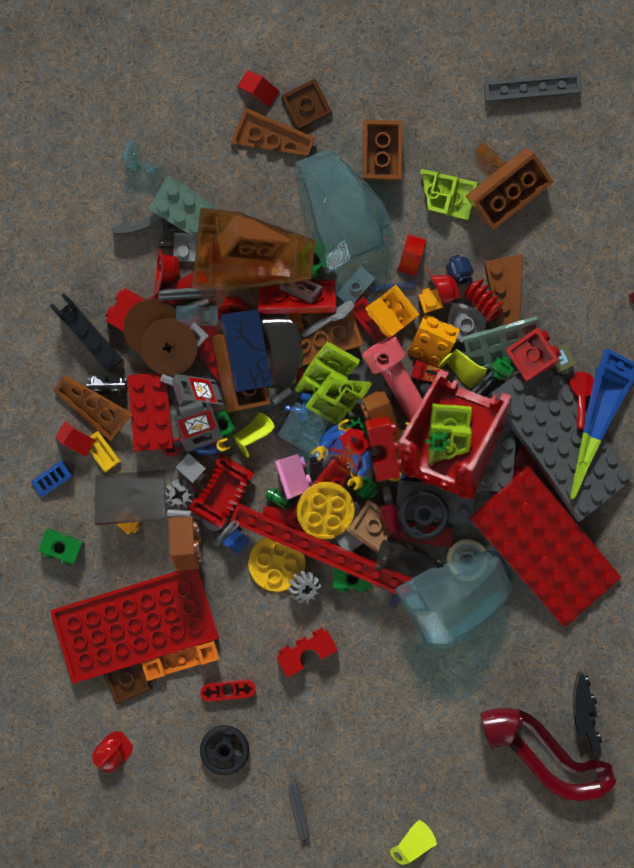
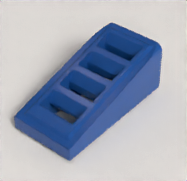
(65, 471)

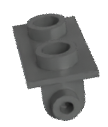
(115, 385)

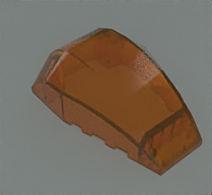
(235, 275)

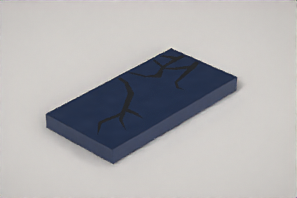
(246, 350)

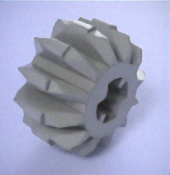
(304, 587)

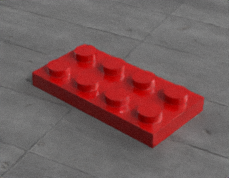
(275, 301)
(150, 412)

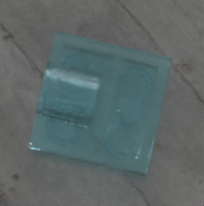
(303, 428)

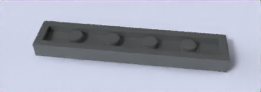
(532, 87)

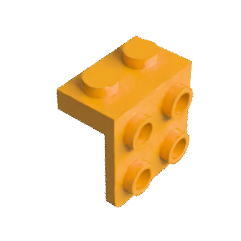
(392, 311)
(433, 340)

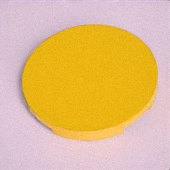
(325, 510)
(274, 564)

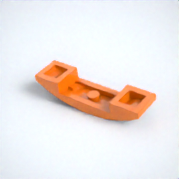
(180, 660)

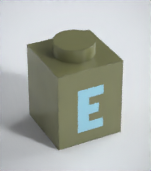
(567, 360)

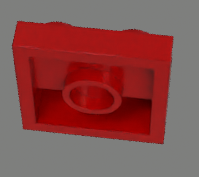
(534, 354)

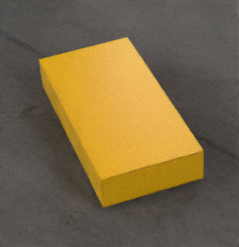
(103, 453)

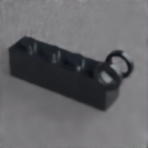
(88, 334)

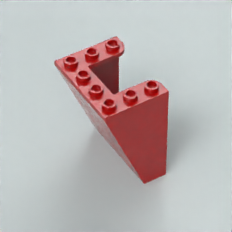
(464, 471)

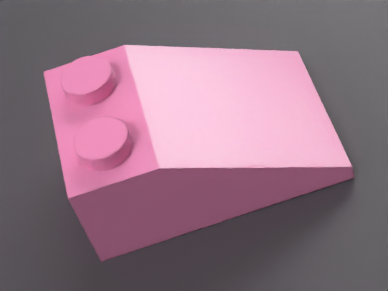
(293, 475)

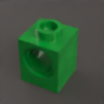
(229, 431)

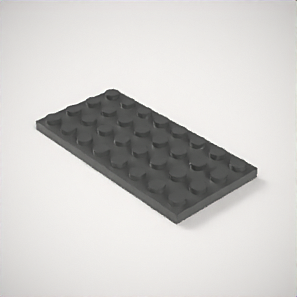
(546, 424)

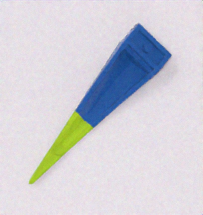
(609, 388)

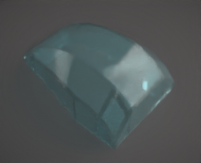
(341, 211)
(456, 599)

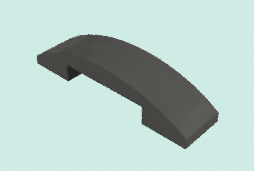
(125, 228)

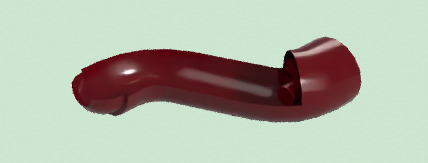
(500, 731)

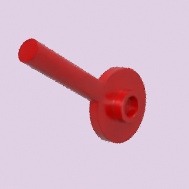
(581, 385)

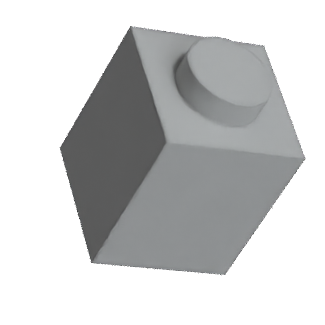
(192, 468)

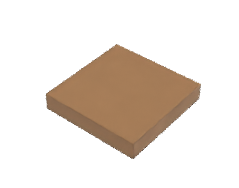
(369, 526)

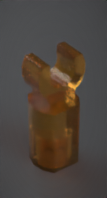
(489, 155)

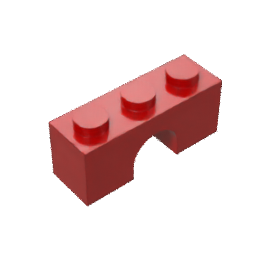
(386, 464)
(320, 642)

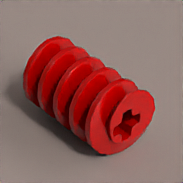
(484, 300)

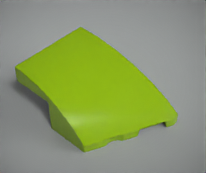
(447, 194)
(327, 364)
(337, 398)
(456, 423)

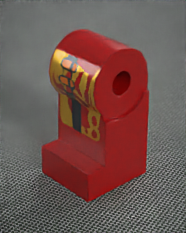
(424, 371)

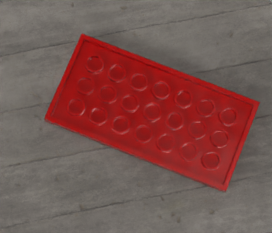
(545, 546)
(134, 624)

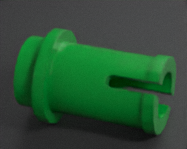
(277, 498)

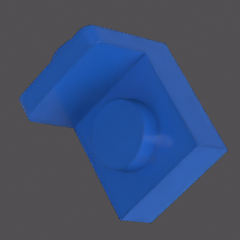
(236, 541)

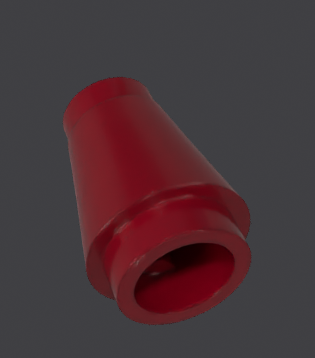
(389, 516)

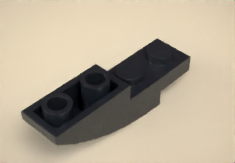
(583, 704)

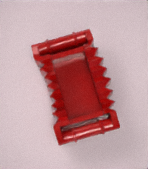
(222, 492)

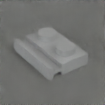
(185, 247)

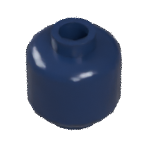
(460, 269)

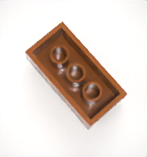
(509, 188)
(235, 400)

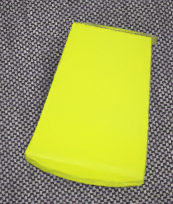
(464, 368)
(257, 429)
(415, 843)

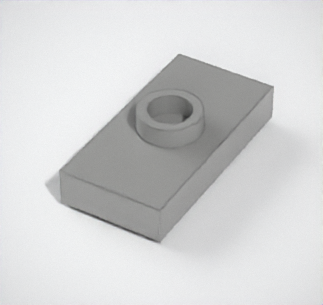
(355, 285)

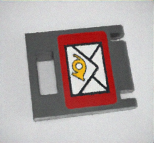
(198, 389)
(195, 422)

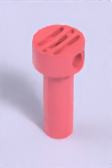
(394, 373)

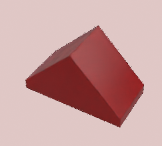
(258, 88)
(411, 255)
(75, 439)

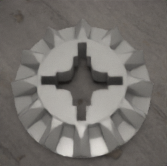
(188, 496)

